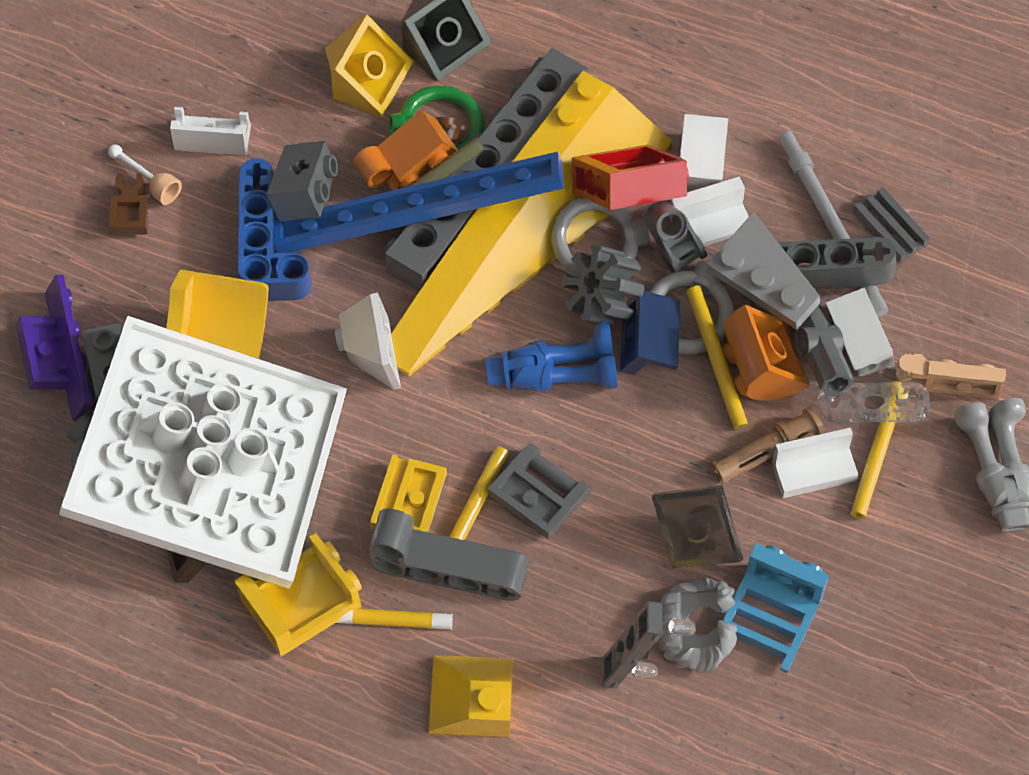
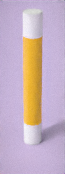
(398, 618)

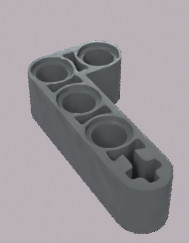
(877, 268)
(444, 560)

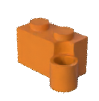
(406, 153)

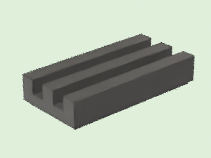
(879, 204)

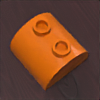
(763, 355)

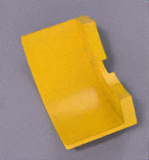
(219, 310)

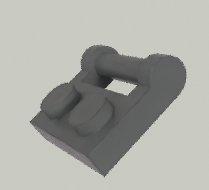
(531, 498)

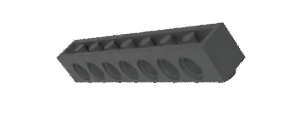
(552, 73)

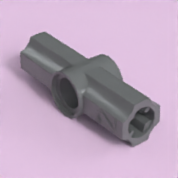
(823, 348)

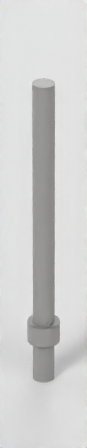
(802, 166)

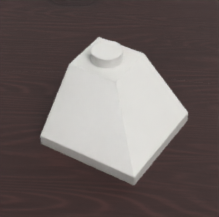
(368, 340)

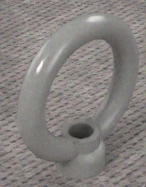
(633, 231)
(710, 286)

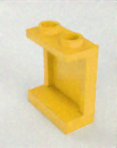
(313, 603)

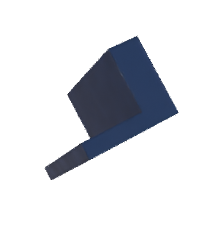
(650, 333)

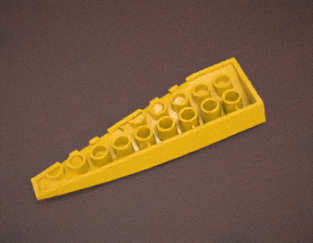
(512, 239)

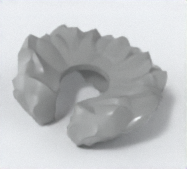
(695, 651)

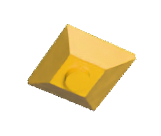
(471, 696)

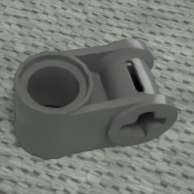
(678, 241)

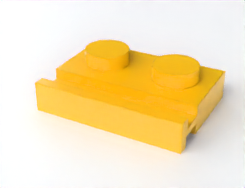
(411, 488)

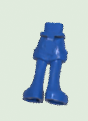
(533, 364)

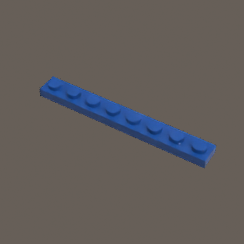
(422, 202)

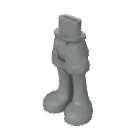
(1005, 483)

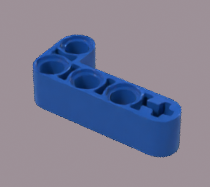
(260, 229)

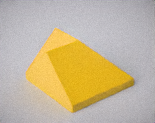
(366, 66)

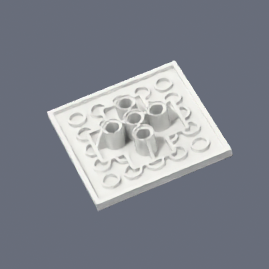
(145, 478)

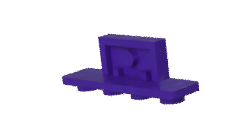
(53, 350)

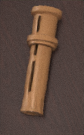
(763, 449)

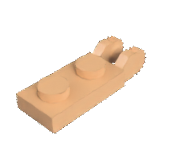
(952, 378)

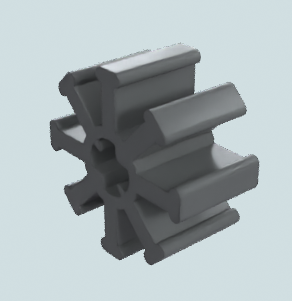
(602, 285)

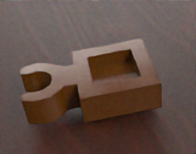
(130, 210)

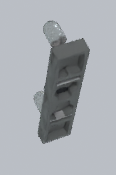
(636, 644)

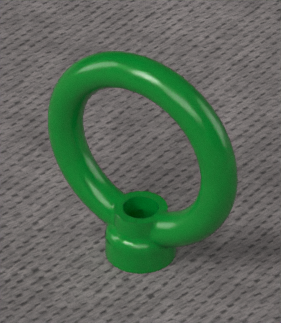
(440, 92)

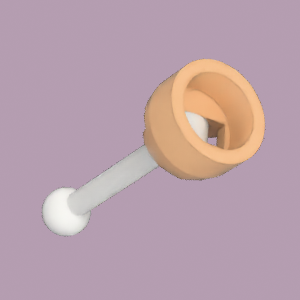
(162, 186)

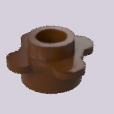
(450, 127)

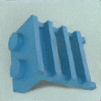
(782, 584)

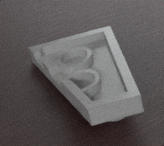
(764, 273)

